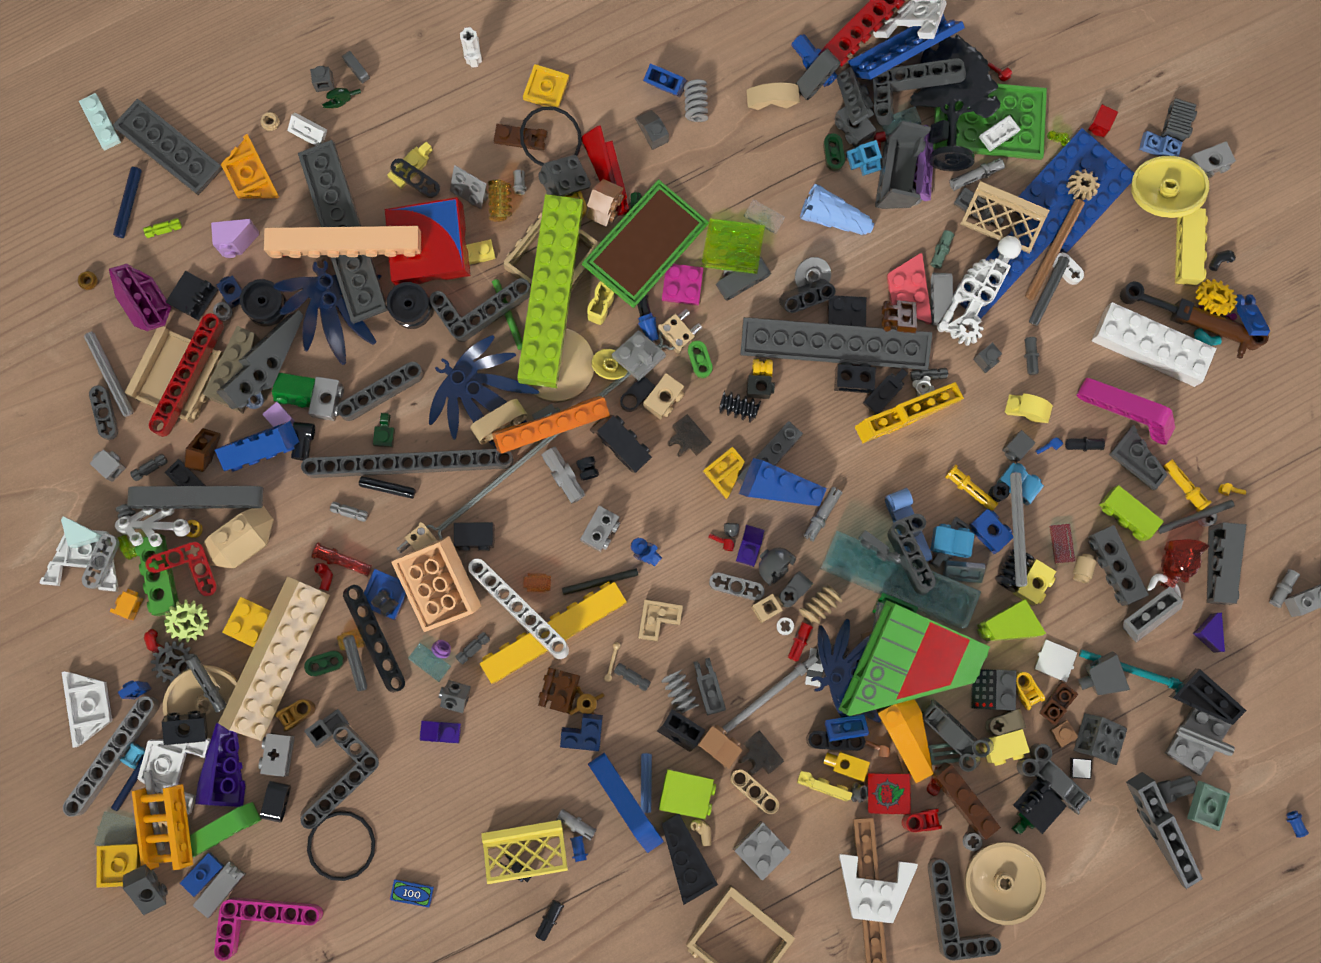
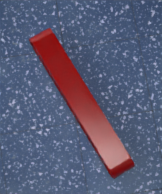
(185, 365)

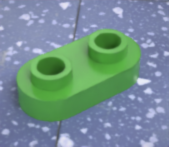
(699, 360)

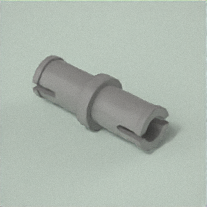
(1284, 588)
(576, 824)

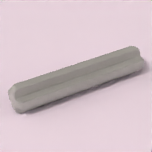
(1205, 740)

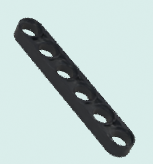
(370, 640)

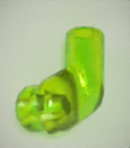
(1061, 137)

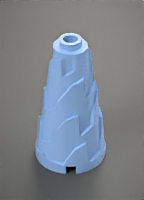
(832, 211)

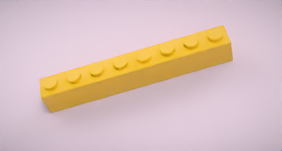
(566, 625)

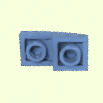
(1160, 145)

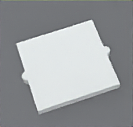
(1055, 660)

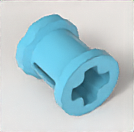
(133, 755)

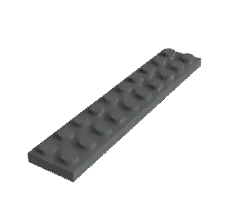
(336, 209)
(835, 343)

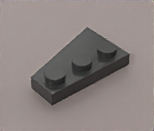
(1136, 457)

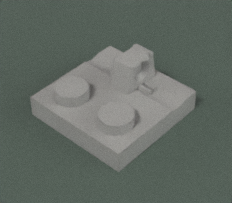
(638, 355)

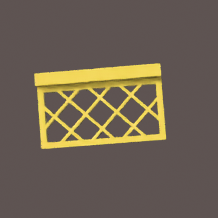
(518, 836)

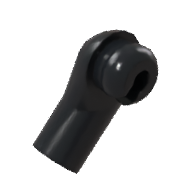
(1220, 257)

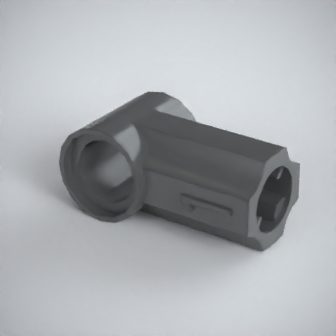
(1176, 788)

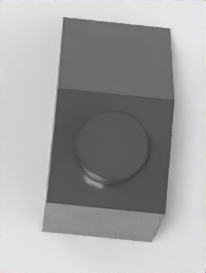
(653, 129)

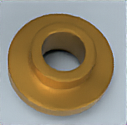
(87, 275)

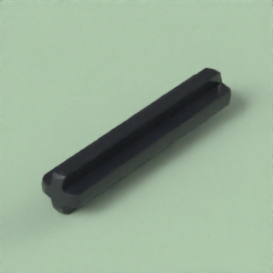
(387, 487)

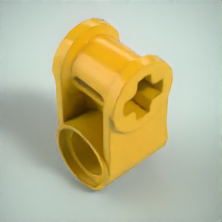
(1028, 693)

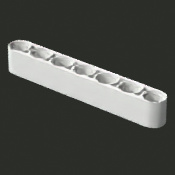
(522, 616)

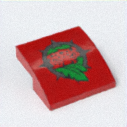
(889, 793)

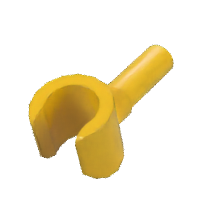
(1226, 488)

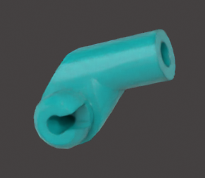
(1205, 338)

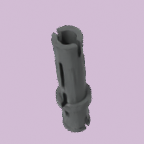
(210, 690)

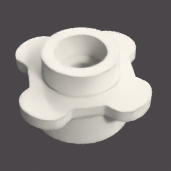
(918, 385)

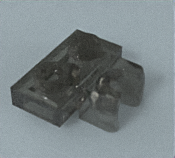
(689, 437)
(761, 754)

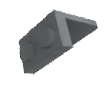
(564, 176)

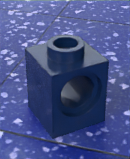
(225, 284)

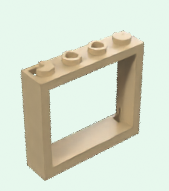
(523, 244)
(697, 951)

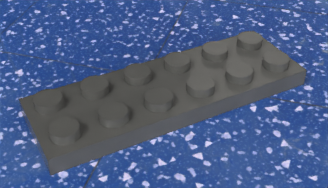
(167, 147)

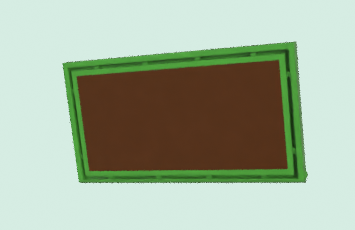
(645, 243)

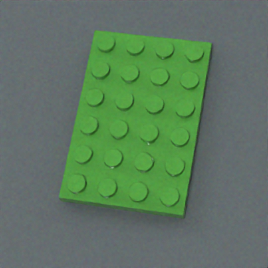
(1026, 108)

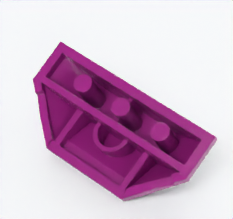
(139, 297)

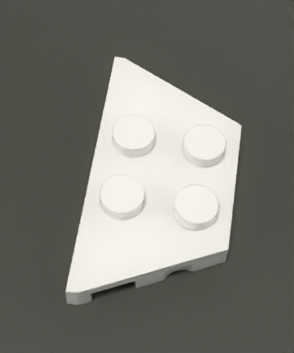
(86, 706)

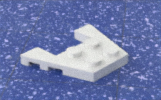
(916, 13)
(79, 558)
(167, 764)
(875, 898)

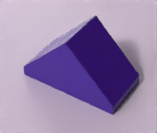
(1212, 633)

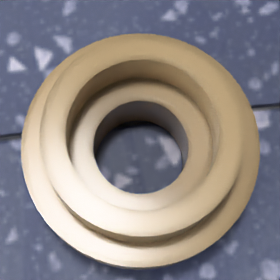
(266, 118)

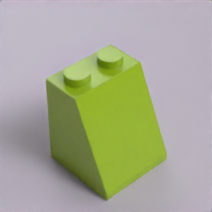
(1011, 623)
(686, 794)

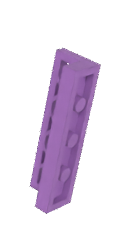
(924, 171)

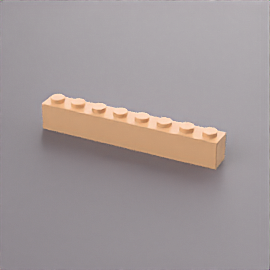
(342, 241)

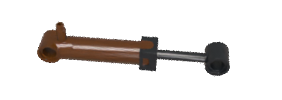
(1186, 312)

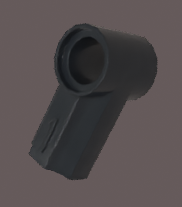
(305, 433)

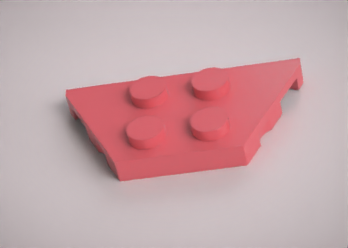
(910, 285)

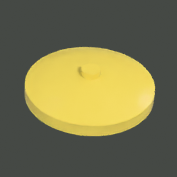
(1170, 186)

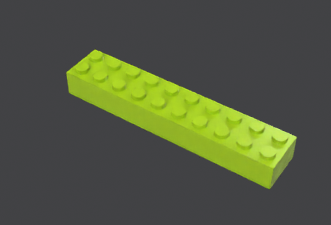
(550, 291)

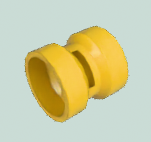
(760, 368)

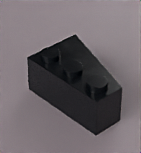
(622, 442)
(1208, 697)

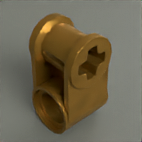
(292, 715)

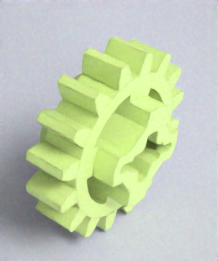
(186, 613)

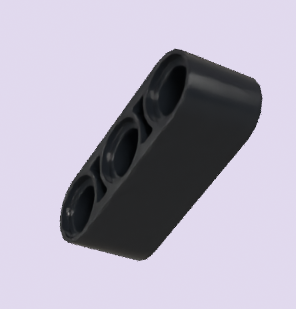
(798, 294)
(845, 744)

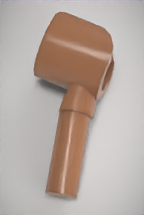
(883, 750)

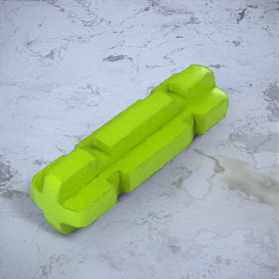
(162, 228)

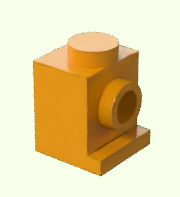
(127, 604)

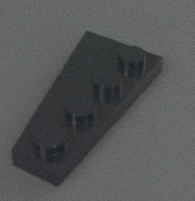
(688, 863)

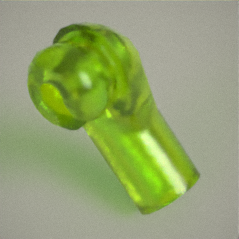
(125, 548)

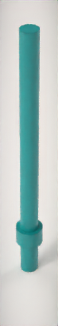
(1171, 682)

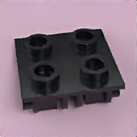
(192, 295)
(1040, 805)

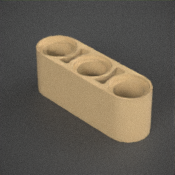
(507, 415)
(763, 794)

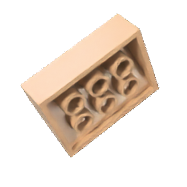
(436, 584)

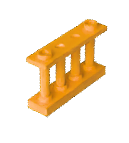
(177, 825)

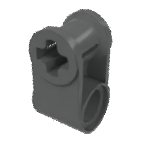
(796, 588)

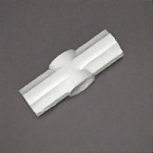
(471, 47)

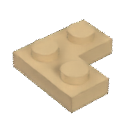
(657, 613)

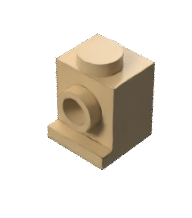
(759, 608)

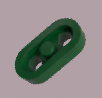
(834, 153)
(325, 663)

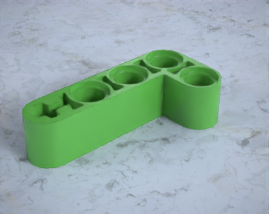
(224, 828)

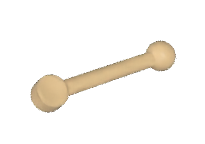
(608, 677)

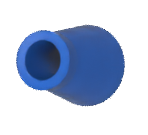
(648, 326)

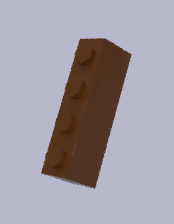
(965, 801)

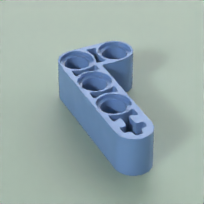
(899, 507)

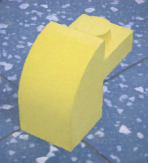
(1031, 406)

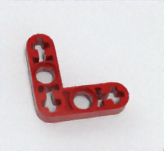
(192, 562)

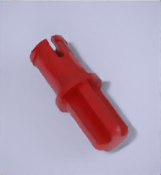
(800, 642)

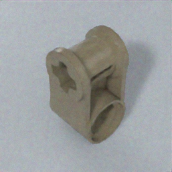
(1008, 722)

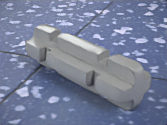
(349, 511)

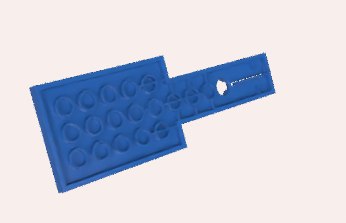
(1051, 193)

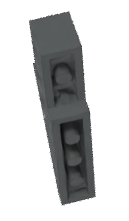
(272, 347)
(1163, 828)

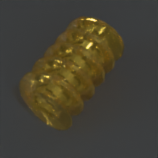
(499, 200)

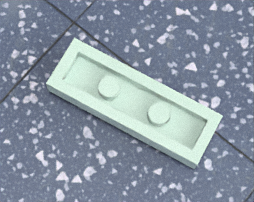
(100, 121)

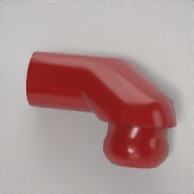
(325, 574)
(150, 641)

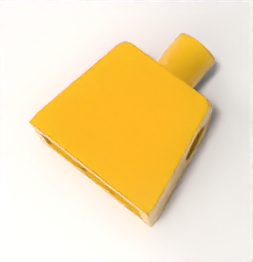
(857, 769)

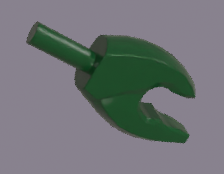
(341, 96)

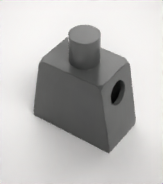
(1105, 675)

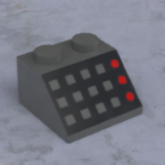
(994, 690)

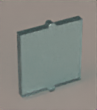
(115, 830)

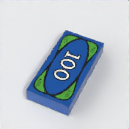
(411, 893)

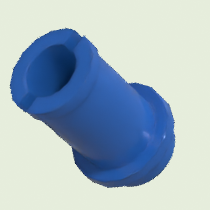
(1297, 824)
(578, 849)

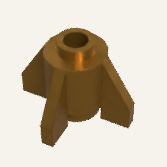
(593, 700)

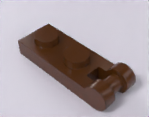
(510, 136)

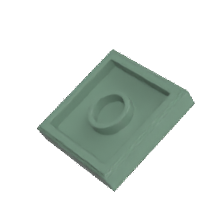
(1208, 805)

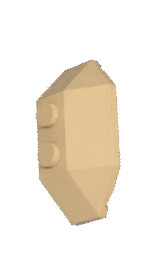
(239, 538)

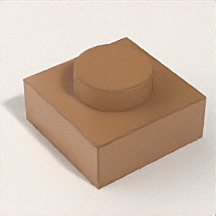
(1063, 733)

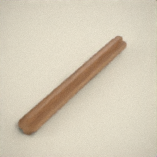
(1054, 249)

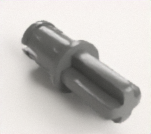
(1031, 355)

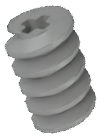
(695, 100)
(679, 692)

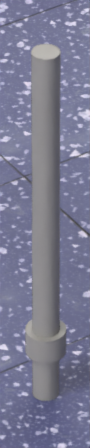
(800, 669)

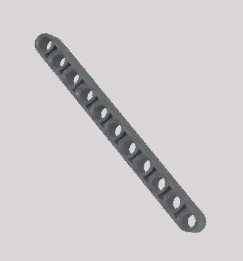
(399, 459)

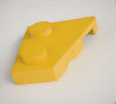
(724, 471)

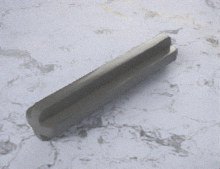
(355, 663)

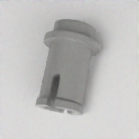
(519, 182)

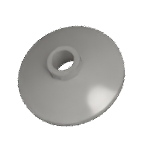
(820, 271)

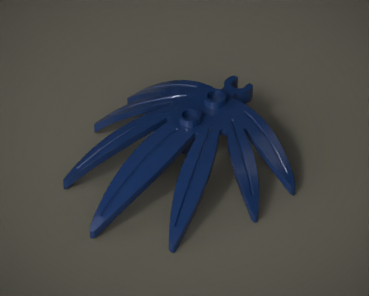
(326, 296)
(467, 384)
(839, 670)

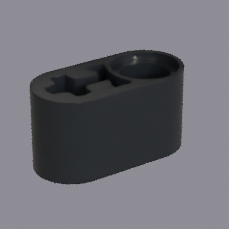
(275, 801)

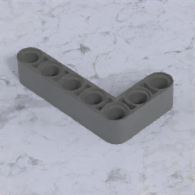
(911, 81)
(480, 311)
(343, 778)
(950, 918)

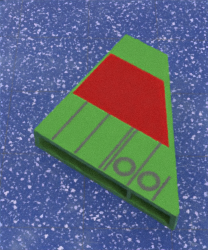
(910, 660)

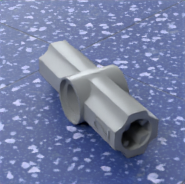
(563, 475)

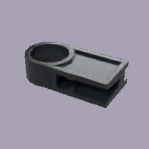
(640, 390)

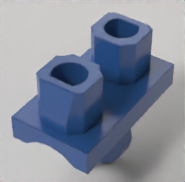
(645, 551)

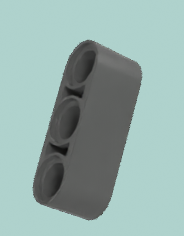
(817, 74)
(740, 281)

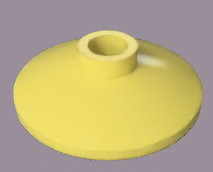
(606, 366)

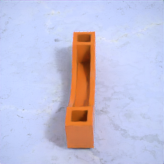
(532, 431)

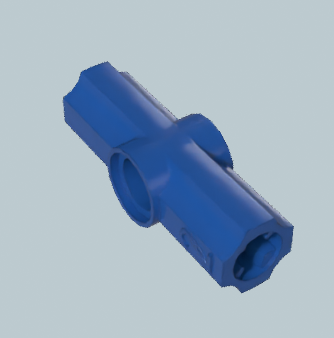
(809, 54)

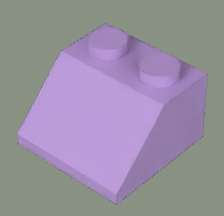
(233, 236)

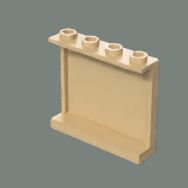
(158, 368)

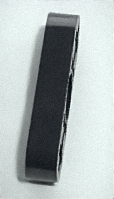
(429, 182)

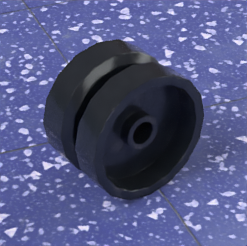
(409, 294)
(262, 302)

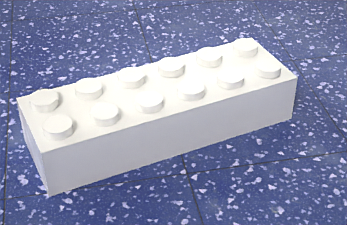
(1153, 344)

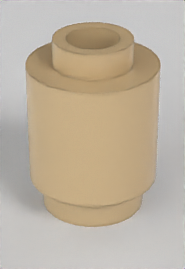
(1084, 568)

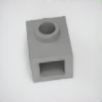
(108, 464)

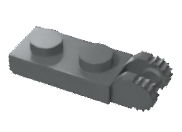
(709, 689)

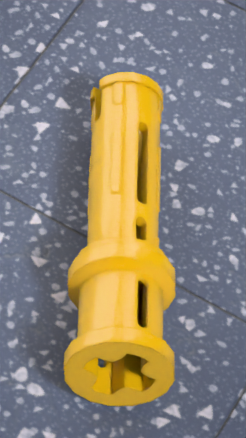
(962, 484)
(1192, 493)

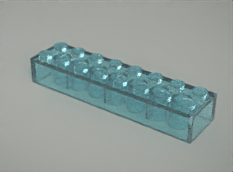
(946, 601)

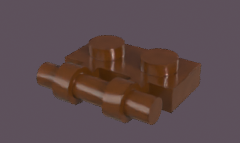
(905, 316)
(564, 691)

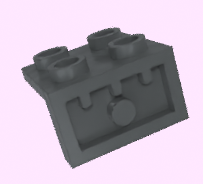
(1100, 738)

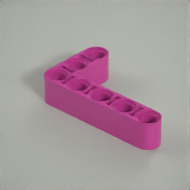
(1155, 415)
(261, 914)

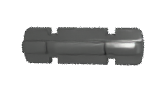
(941, 373)
(148, 467)
(472, 648)
(632, 677)

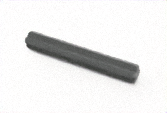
(1049, 290)

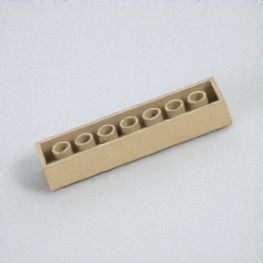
(274, 659)

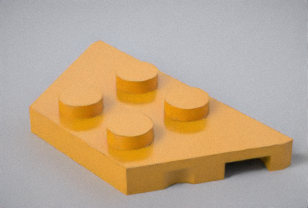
(248, 173)

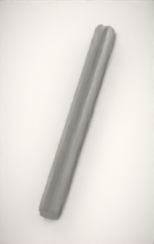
(1018, 529)

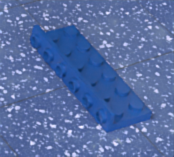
(899, 48)

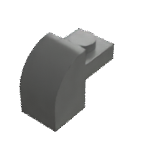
(321, 731)

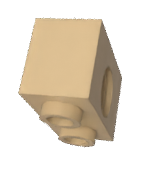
(668, 386)

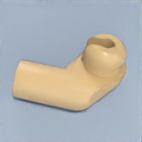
(703, 829)

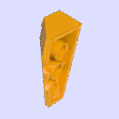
(908, 734)

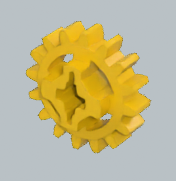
(1216, 297)

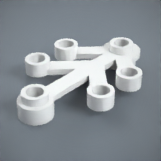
(127, 524)

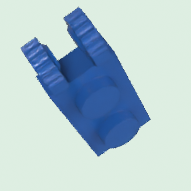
(1251, 316)

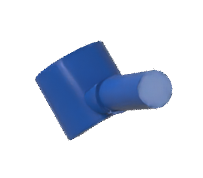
(1055, 443)

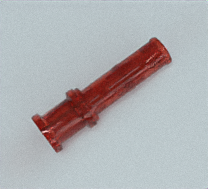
(331, 555)

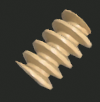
(820, 605)

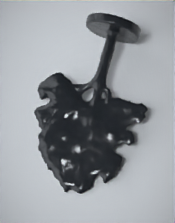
(971, 91)

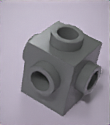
(454, 696)

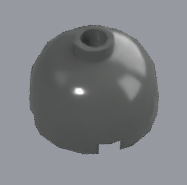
(775, 564)

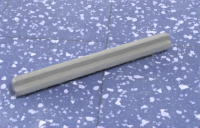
(108, 374)

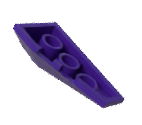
(221, 773)

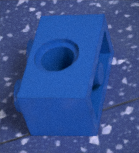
(665, 80)
(980, 529)

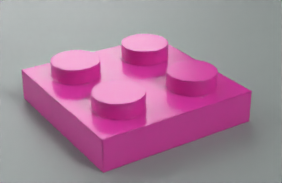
(682, 284)

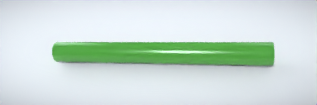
(509, 317)

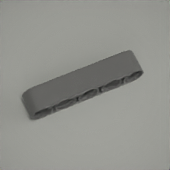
(390, 391)

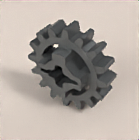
(170, 653)

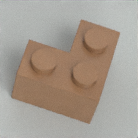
(604, 201)
(719, 746)

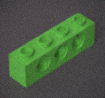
(166, 580)

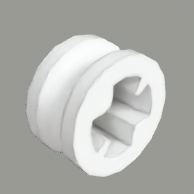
(791, 625)

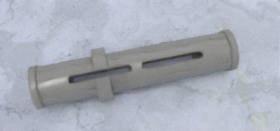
(984, 170)
(819, 520)

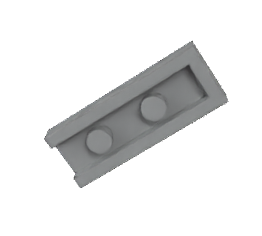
(219, 889)

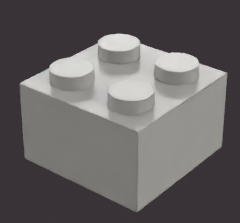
(761, 850)

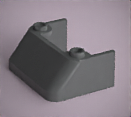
(899, 166)

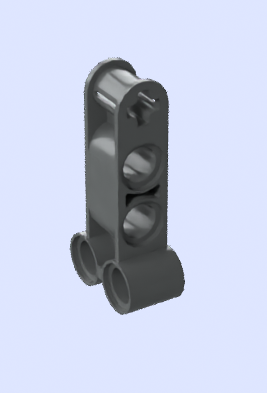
(956, 735)
(1061, 784)

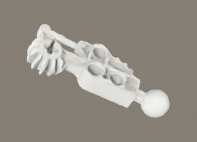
(978, 279)

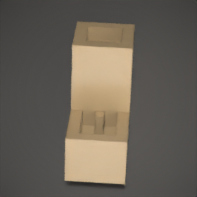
(778, 94)

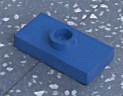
(202, 874)

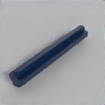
(127, 202)

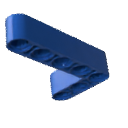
(625, 803)

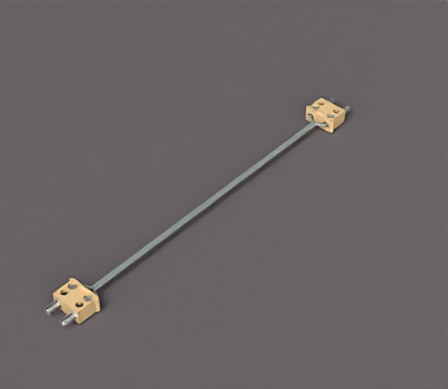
(671, 333)

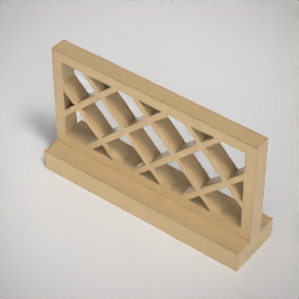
(1008, 201)

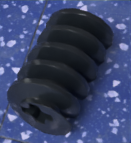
(739, 406)
(1007, 575)

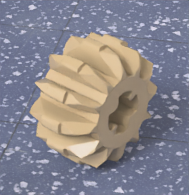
(1083, 185)

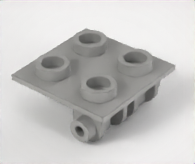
(468, 187)

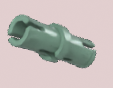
(942, 249)

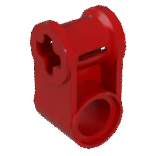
(925, 820)

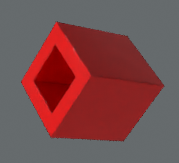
(1102, 121)

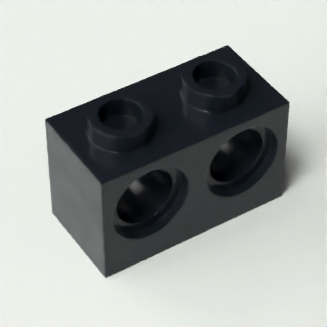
(855, 384)

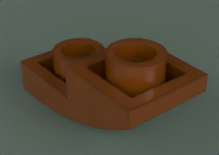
(1058, 703)

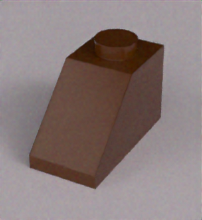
(201, 450)

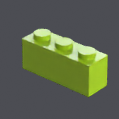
(1130, 513)

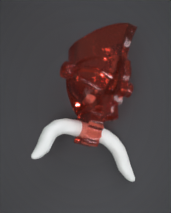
(1180, 561)

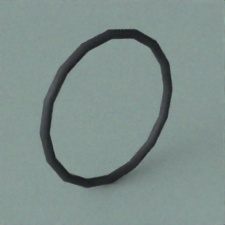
(548, 108)
(368, 861)

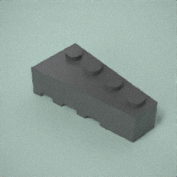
(1224, 562)

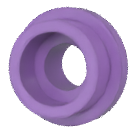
(441, 649)

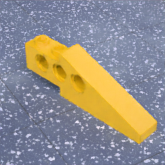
(908, 412)

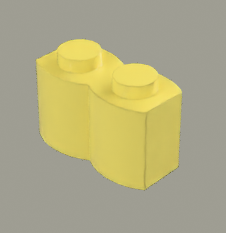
(600, 303)

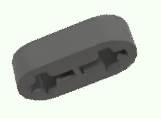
(355, 67)

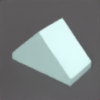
(77, 534)

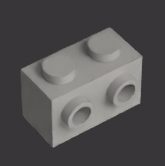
(600, 529)

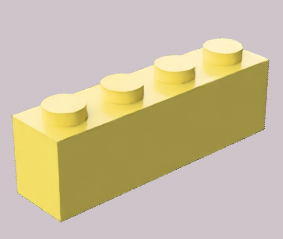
(1191, 248)

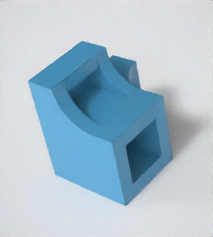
(865, 157)

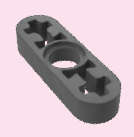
(101, 427)

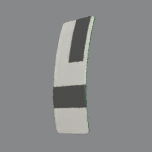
(815, 670)

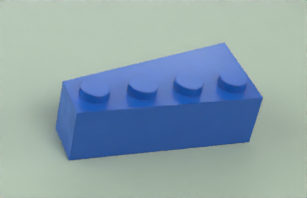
(257, 446)
(777, 484)

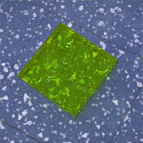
(733, 246)

